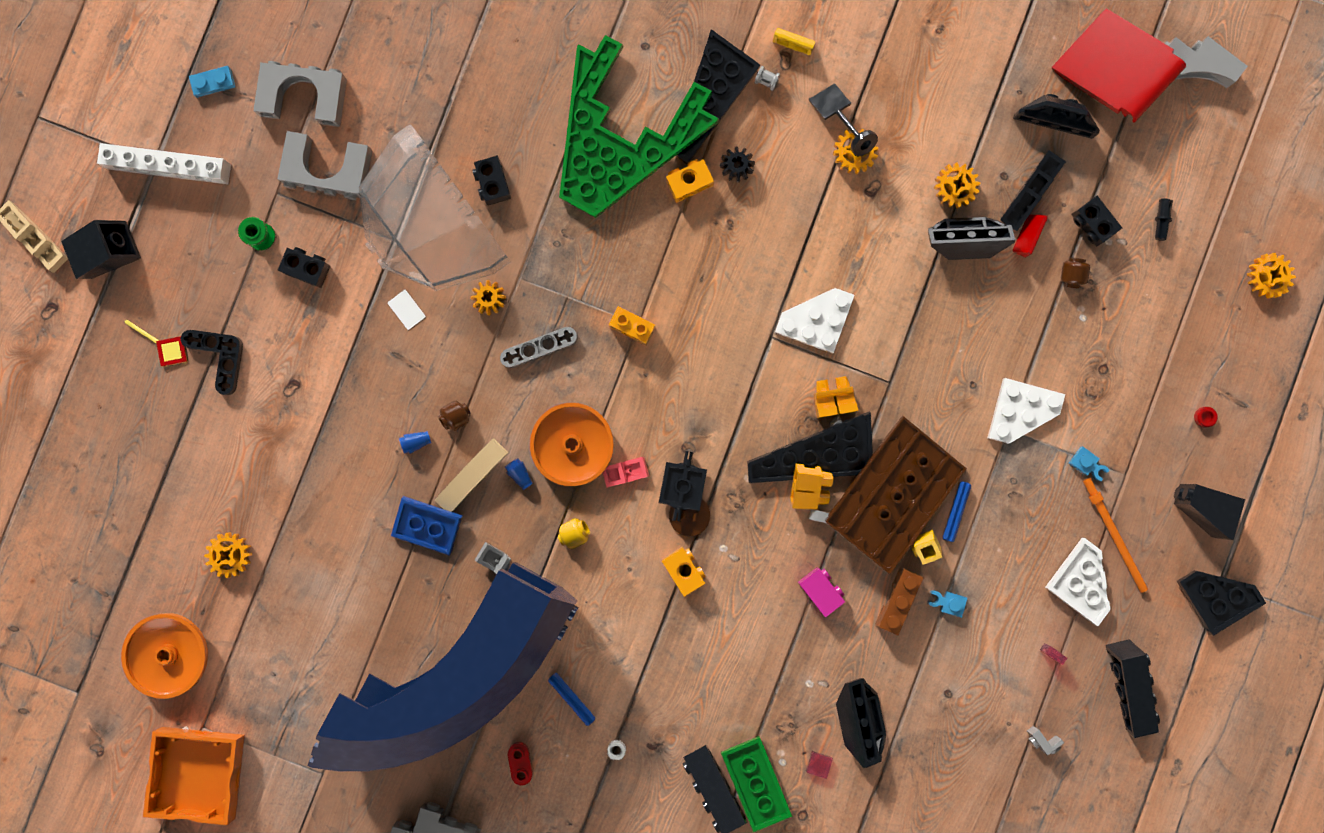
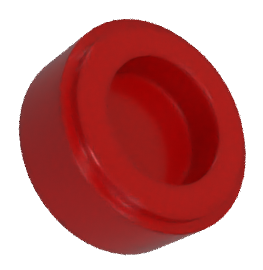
(1205, 417)

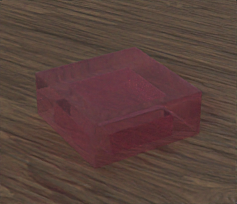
(1053, 653)
(819, 764)

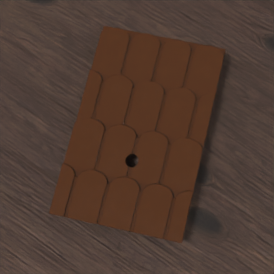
(885, 510)

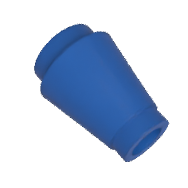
(414, 441)
(519, 473)

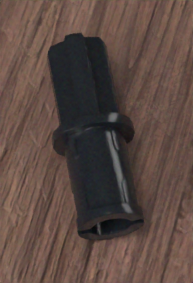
(1163, 219)

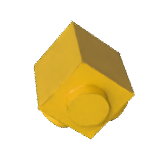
(927, 547)

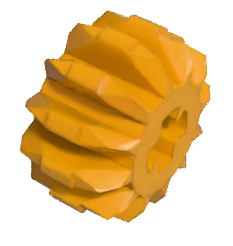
(480, 297)

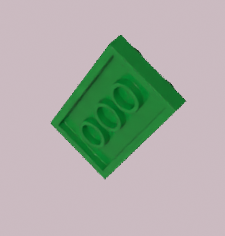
(756, 784)

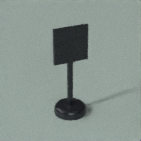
(831, 102)

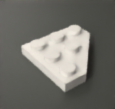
(817, 320)
(1022, 409)
(1083, 582)

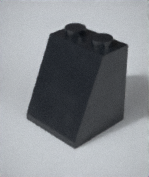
(100, 248)
(1210, 509)

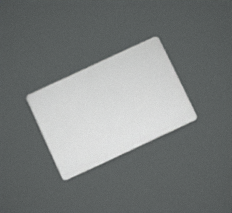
(406, 309)

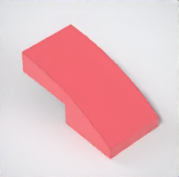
(625, 472)

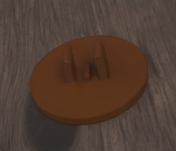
(692, 521)

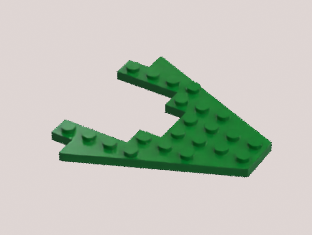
(601, 164)

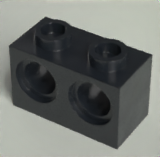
(496, 179)
(1100, 217)
(303, 269)

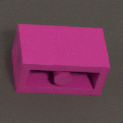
(821, 591)

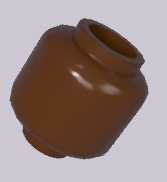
(1075, 272)
(454, 415)

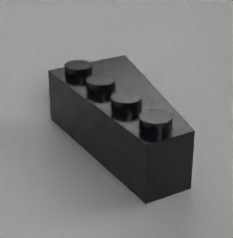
(1134, 687)
(714, 790)

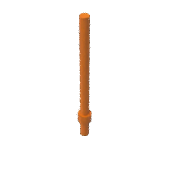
(1096, 498)

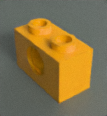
(682, 190)
(632, 325)
(685, 583)

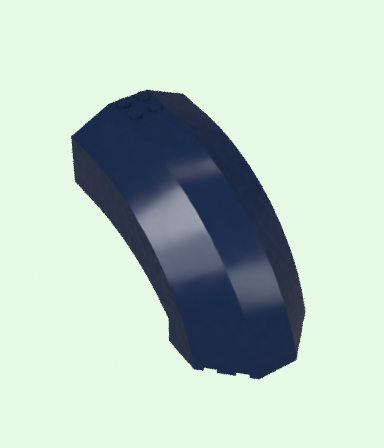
(461, 692)

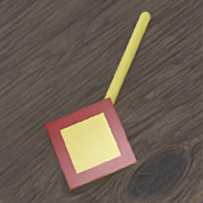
(169, 350)

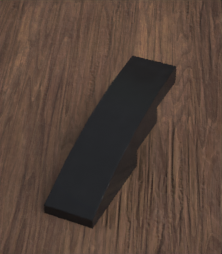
(1033, 190)

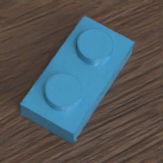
(212, 81)

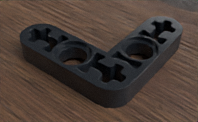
(225, 354)

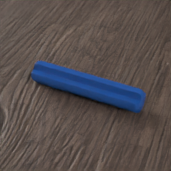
(957, 511)
(571, 699)

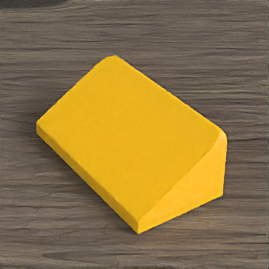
(793, 41)

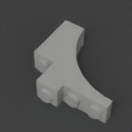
(1208, 61)
(431, 821)

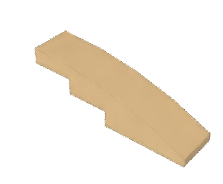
(31, 236)
(471, 476)

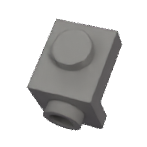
(493, 558)
(1039, 741)

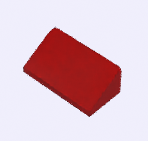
(1029, 235)

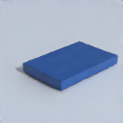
(426, 525)

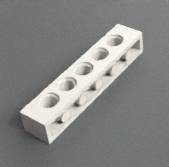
(164, 163)

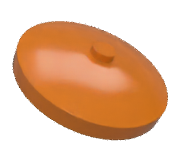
(571, 444)
(164, 655)

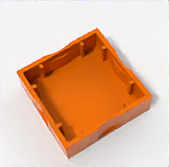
(193, 775)

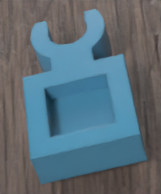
(1086, 462)
(951, 603)

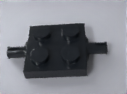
(682, 486)

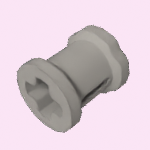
(767, 78)

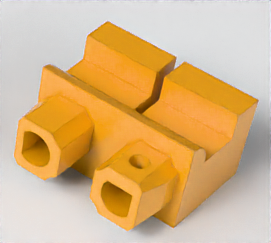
(843, 396)
(806, 487)

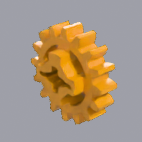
(845, 152)
(965, 187)
(1279, 275)
(218, 554)

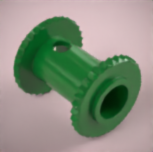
(256, 233)

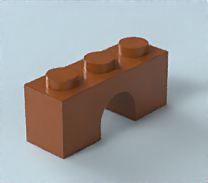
(903, 594)

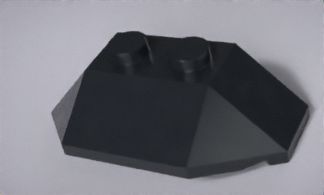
(1059, 115)
(970, 237)
(861, 722)

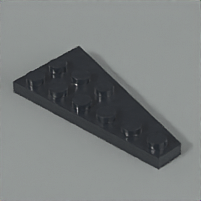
(724, 72)
(837, 450)

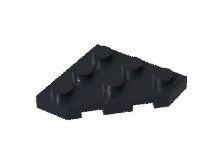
(1219, 599)

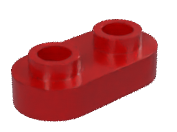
(520, 764)

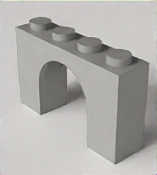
(277, 78)
(295, 169)

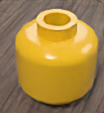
(573, 533)

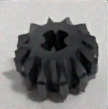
(728, 164)

